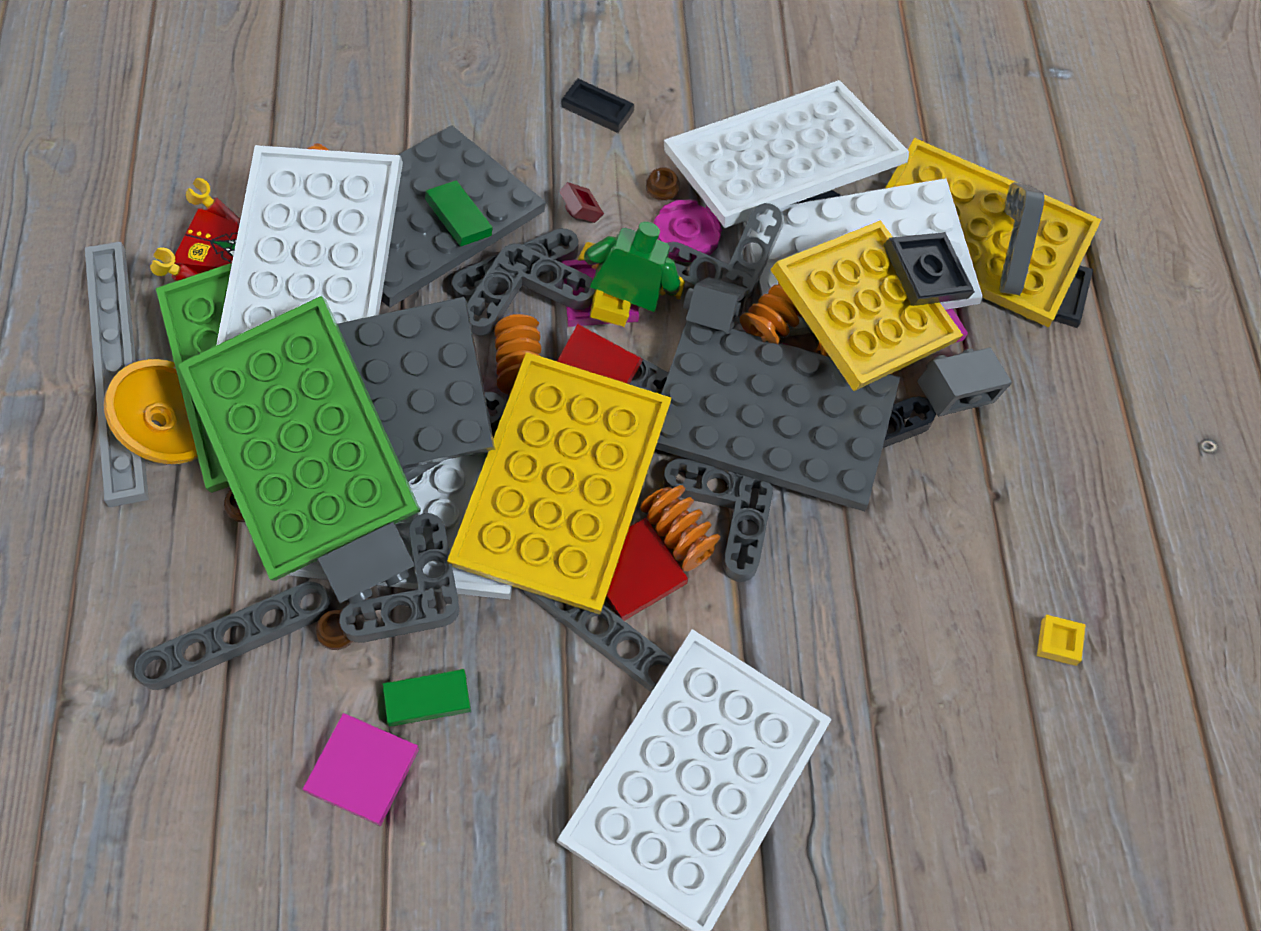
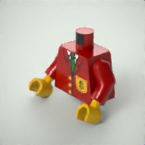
(206, 243)

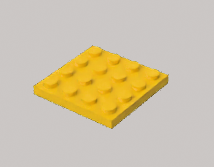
(860, 307)

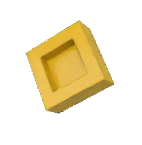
(609, 309)
(1061, 640)

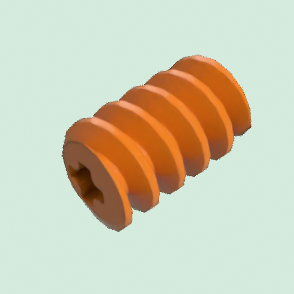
(771, 315)
(514, 338)
(680, 526)

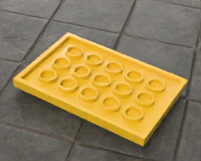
(987, 229)
(560, 483)

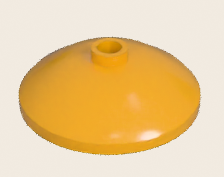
(147, 393)

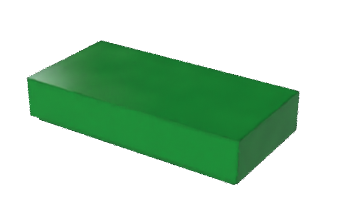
(458, 213)
(426, 697)

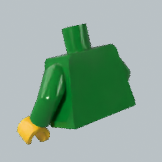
(634, 266)

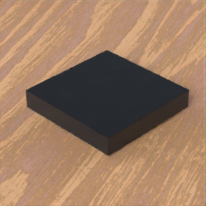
(928, 268)

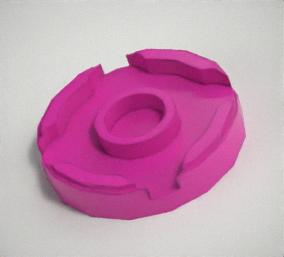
(689, 225)

